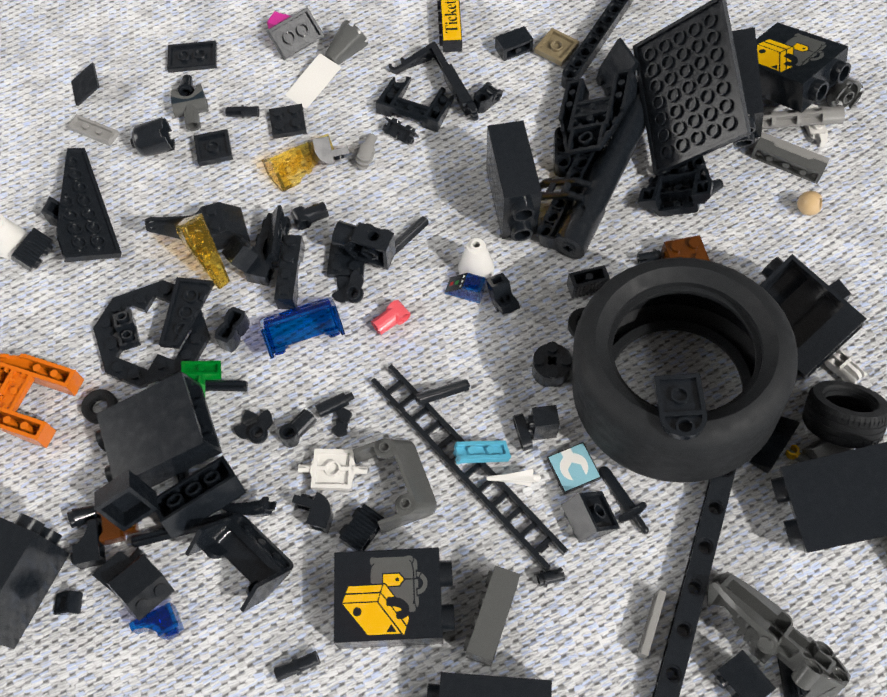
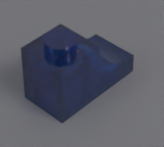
(162, 620)

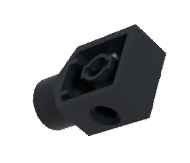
(365, 243)

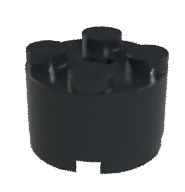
(551, 365)

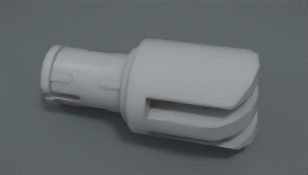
(365, 152)

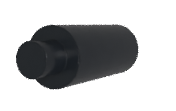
(334, 404)

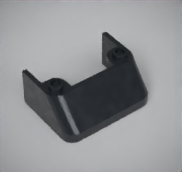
(248, 551)

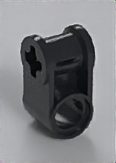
(486, 97)

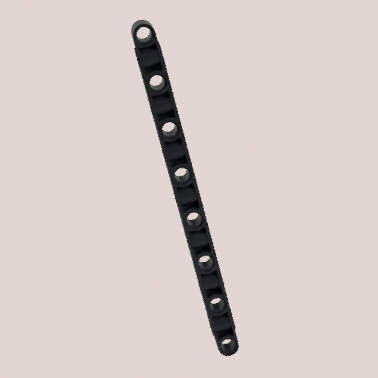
(697, 574)

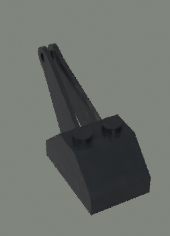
(221, 219)

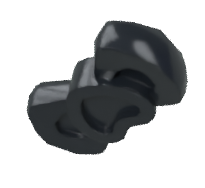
(342, 422)

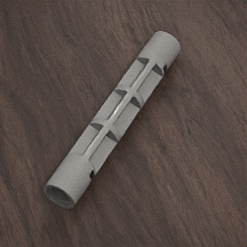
(808, 117)

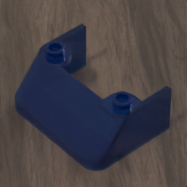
(300, 324)

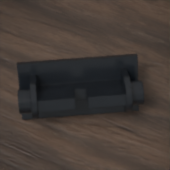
(394, 127)

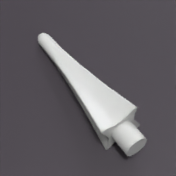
(523, 477)

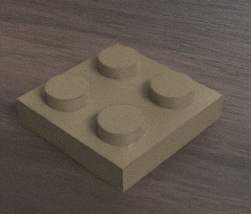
(556, 47)

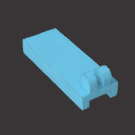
(481, 452)

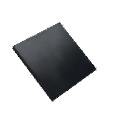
(85, 84)

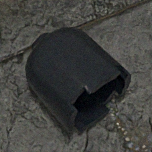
(152, 137)

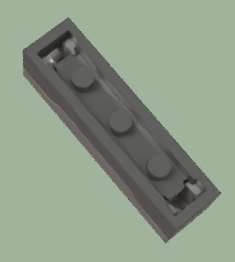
(790, 158)

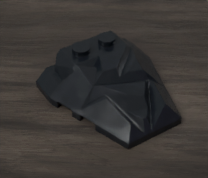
(678, 190)

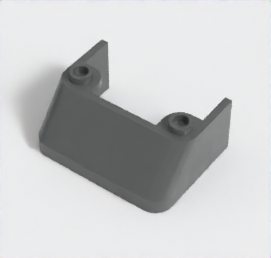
(420, 499)

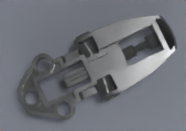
(773, 633)

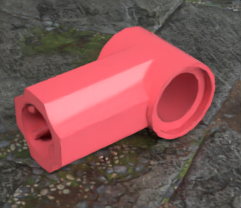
(394, 314)

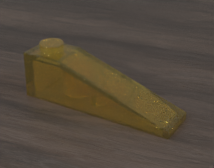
(290, 165)
(198, 241)

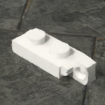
(817, 132)

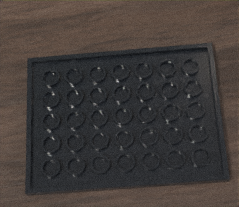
(691, 87)

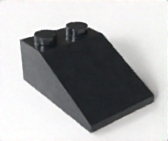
(617, 59)

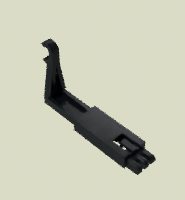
(450, 76)

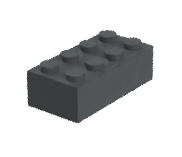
(493, 613)

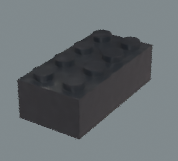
(198, 497)

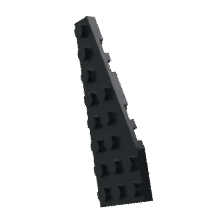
(83, 221)

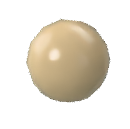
(809, 203)

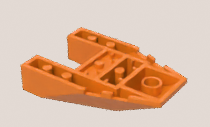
(16, 378)

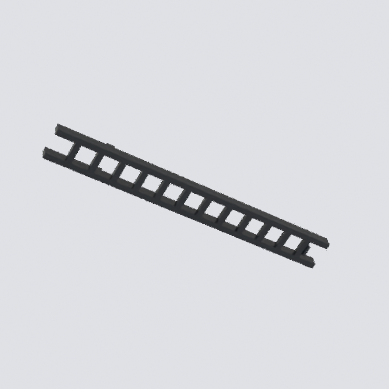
(464, 477)

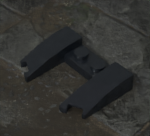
(431, 116)

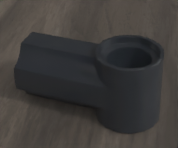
(304, 217)
(298, 427)

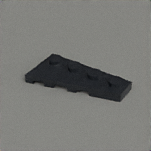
(183, 310)

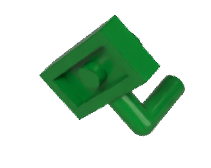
(202, 371)

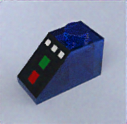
(466, 287)

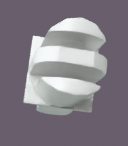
(845, 367)

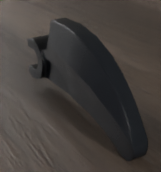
(255, 508)

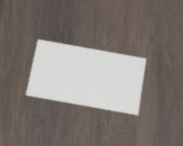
(313, 81)

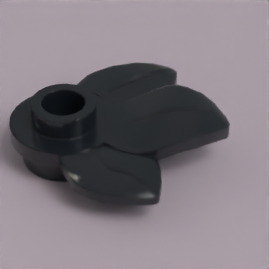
(348, 286)
(253, 424)

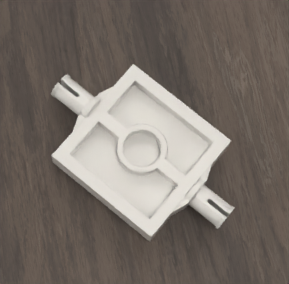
(332, 469)

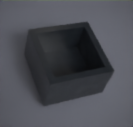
(125, 500)

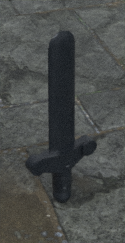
(631, 511)

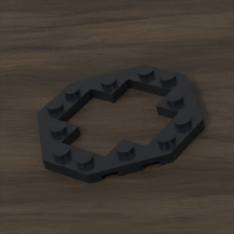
(162, 366)

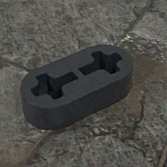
(522, 432)

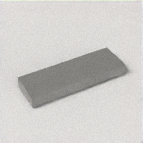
(93, 130)
(651, 624)

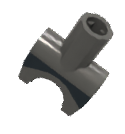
(189, 107)

